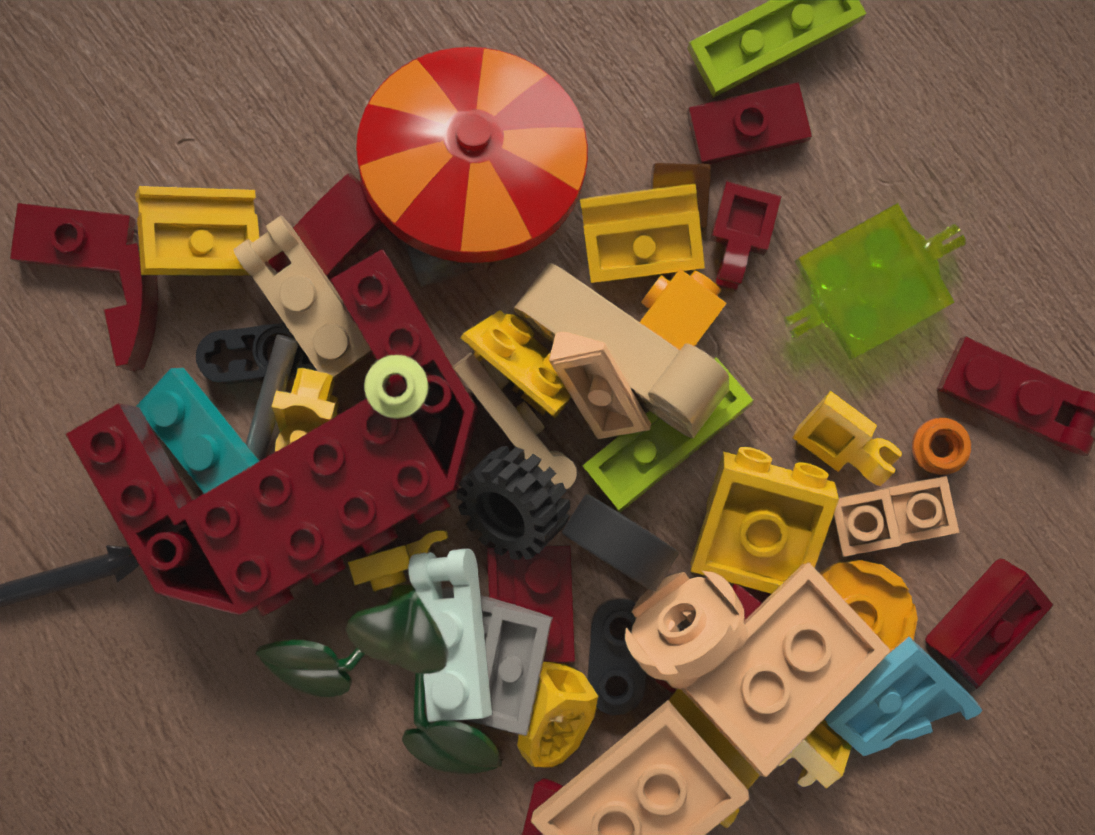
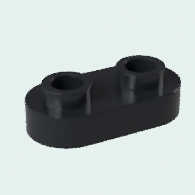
(611, 658)

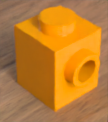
(682, 307)

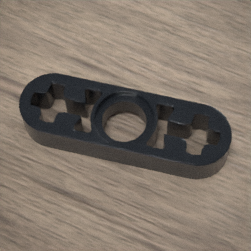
(236, 340)

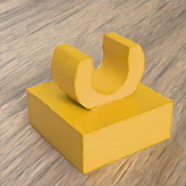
(822, 755)

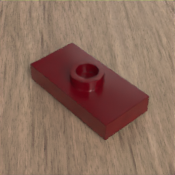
(749, 124)
(69, 237)

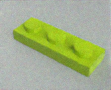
(768, 38)
(643, 458)

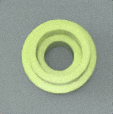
(416, 386)

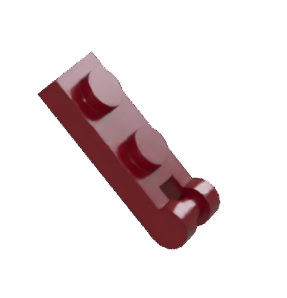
(1019, 395)

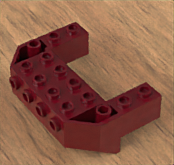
(308, 500)

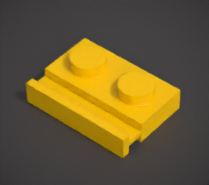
(194, 229)
(642, 233)

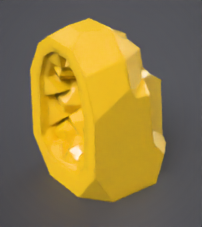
(559, 717)

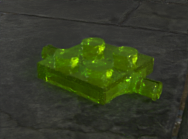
(874, 281)

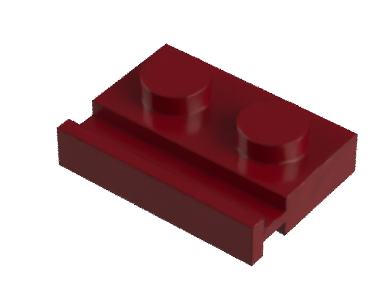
(540, 586)

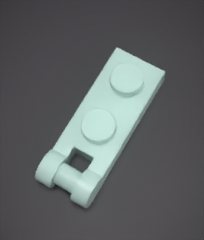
(463, 685)

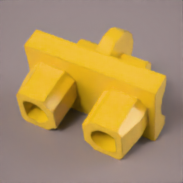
(305, 407)

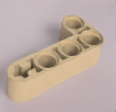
(669, 382)

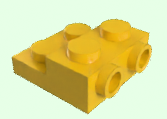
(763, 520)

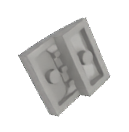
(515, 657)

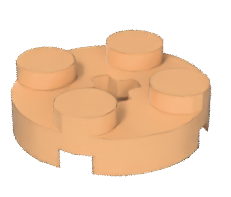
(705, 644)

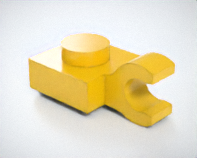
(844, 435)
(387, 567)

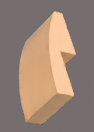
(895, 516)

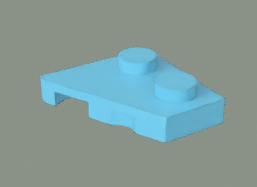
(899, 701)

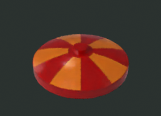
(471, 154)

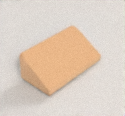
(597, 386)

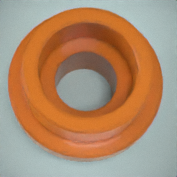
(958, 446)

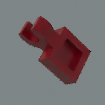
(743, 225)

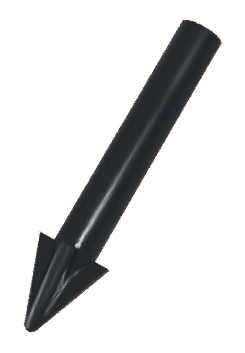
(118, 562)

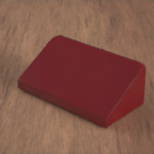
(989, 621)

